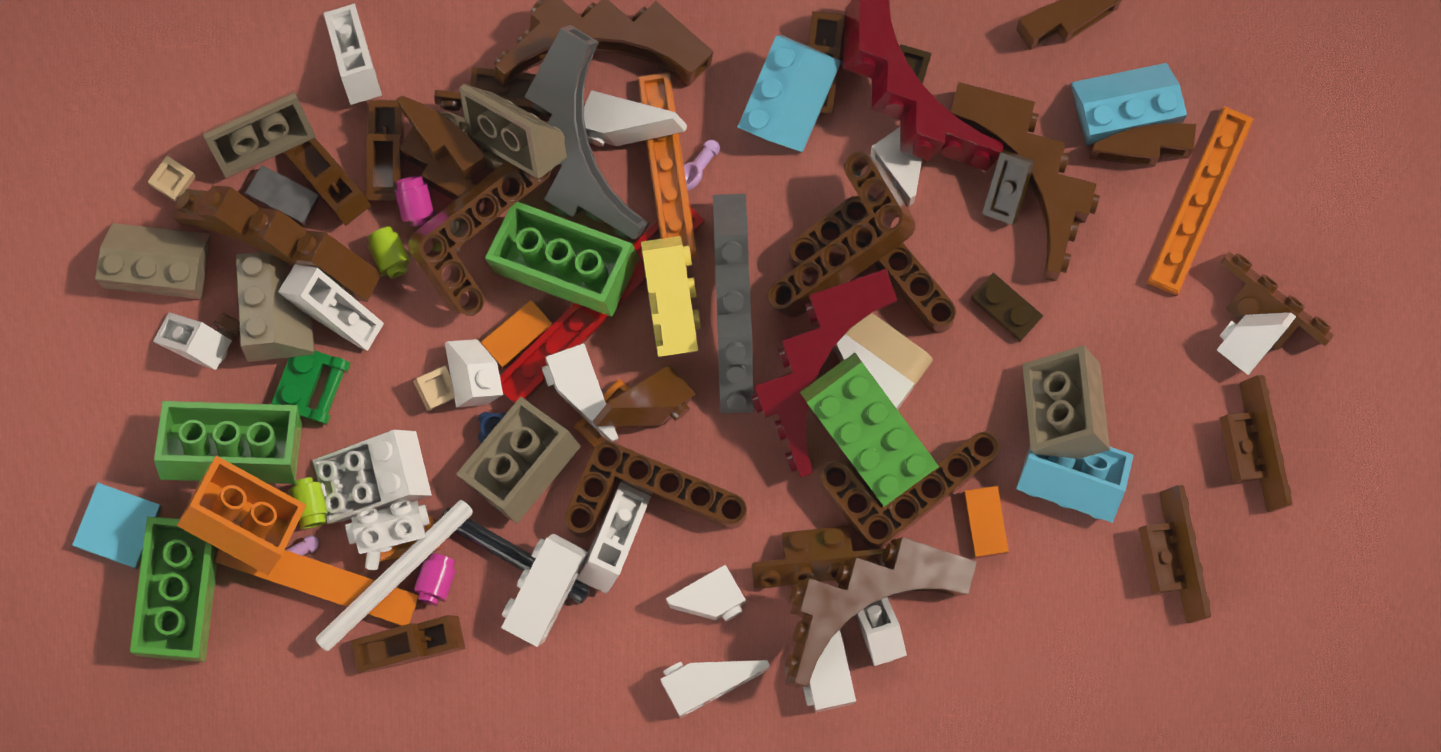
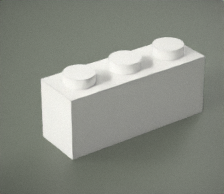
(543, 589)

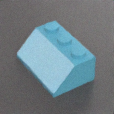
(789, 93)
(1127, 101)
(1084, 484)

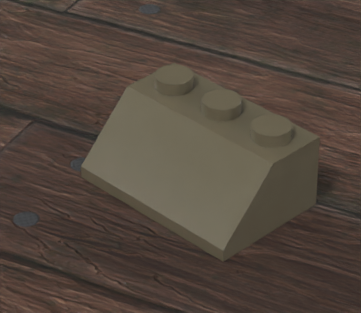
(512, 132)
(259, 134)
(153, 261)
(268, 321)
(1066, 405)
(519, 459)

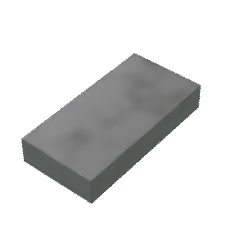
(282, 194)

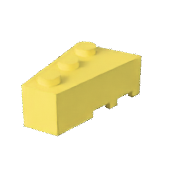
(671, 295)

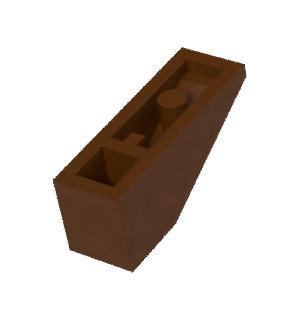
(649, 402)

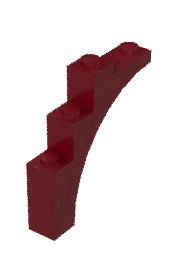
(898, 93)
(836, 312)

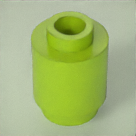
(388, 252)
(312, 495)

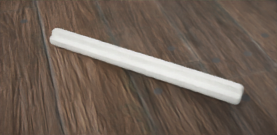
(394, 575)

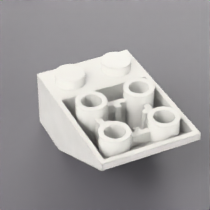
(372, 475)

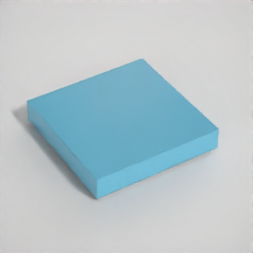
(115, 525)

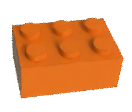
(241, 515)

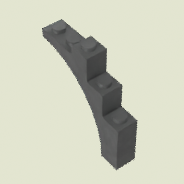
(579, 183)
(733, 303)

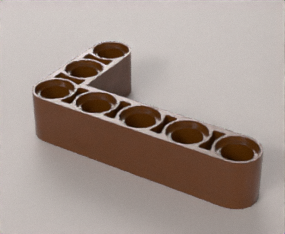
(469, 224)
(851, 242)
(900, 280)
(650, 485)
(913, 496)

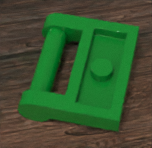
(300, 381)

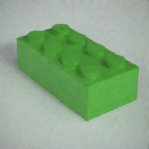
(562, 258)
(869, 429)
(250, 436)
(173, 593)

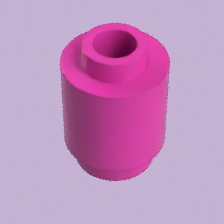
(413, 200)
(435, 579)

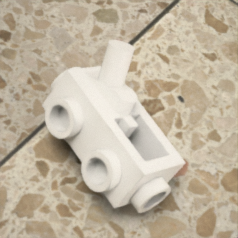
(382, 529)

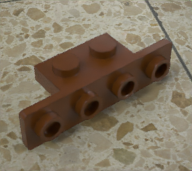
(484, 79)
(1262, 297)
(1255, 446)
(811, 555)
(1174, 557)

